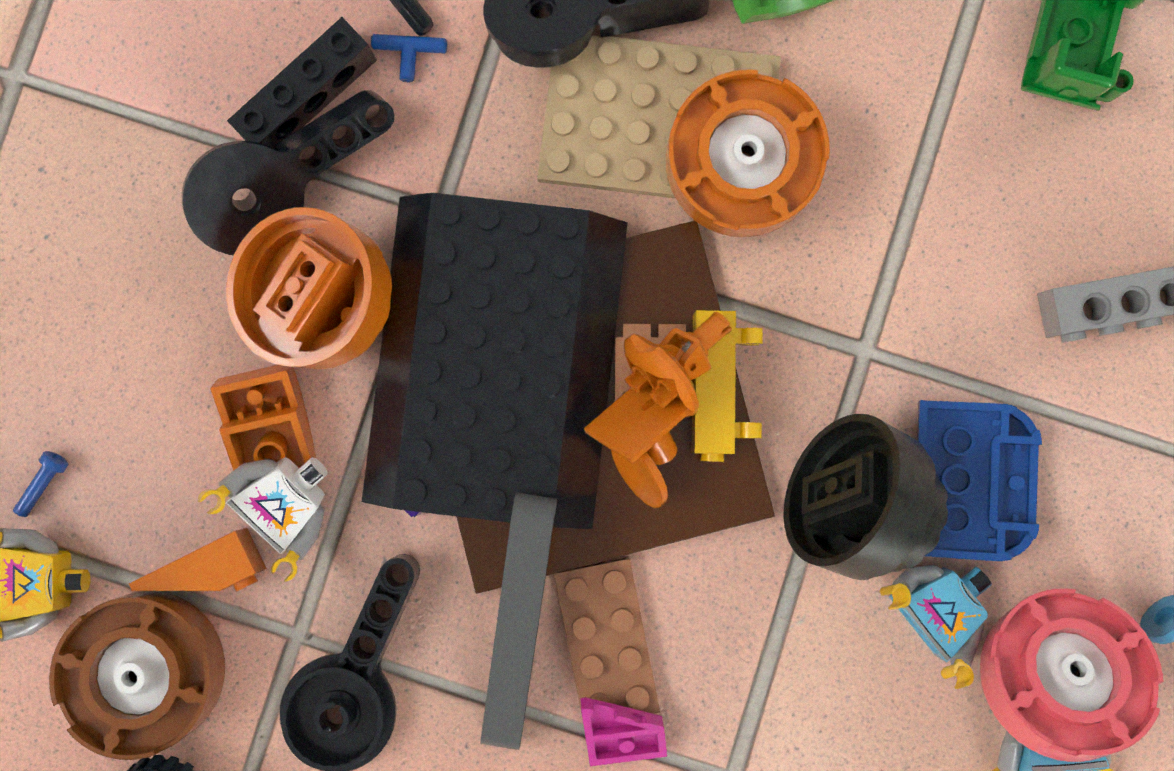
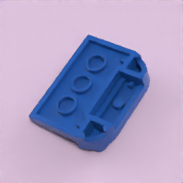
(990, 475)

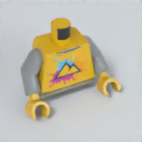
(34, 582)

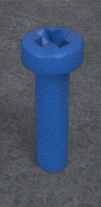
(51, 464)

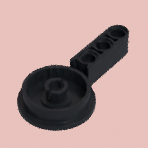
(559, 30)
(272, 175)
(351, 681)

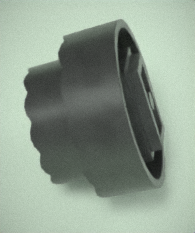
(864, 500)

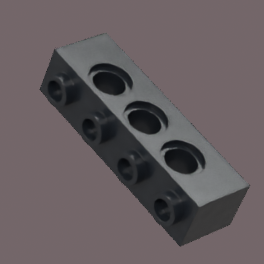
(304, 86)

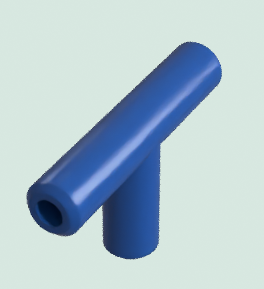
(408, 46)

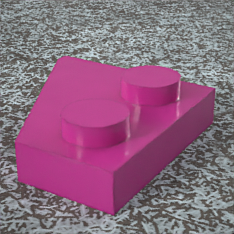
(621, 733)

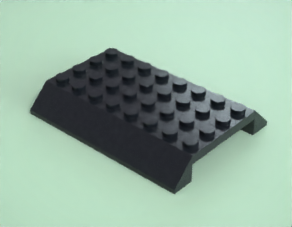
(494, 358)

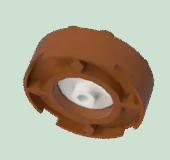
(137, 674)

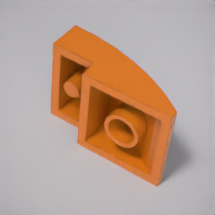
(263, 416)

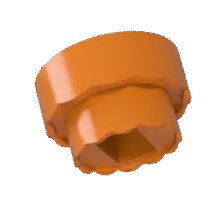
(308, 289)

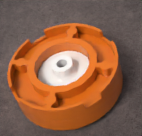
(756, 117)

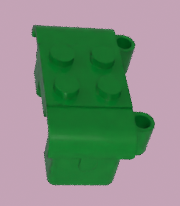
(1074, 50)

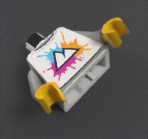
(277, 503)

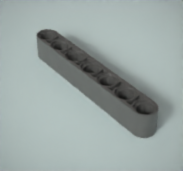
(518, 619)

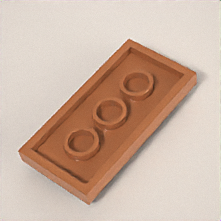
(607, 635)

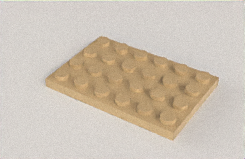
(617, 106)

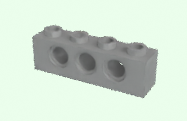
(1063, 306)

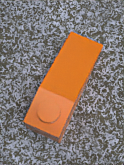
(214, 567)

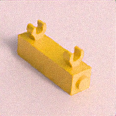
(715, 423)

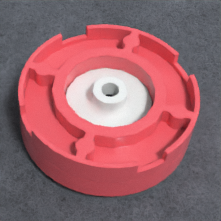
(1071, 676)

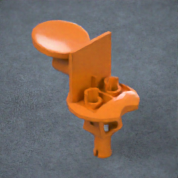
(657, 400)

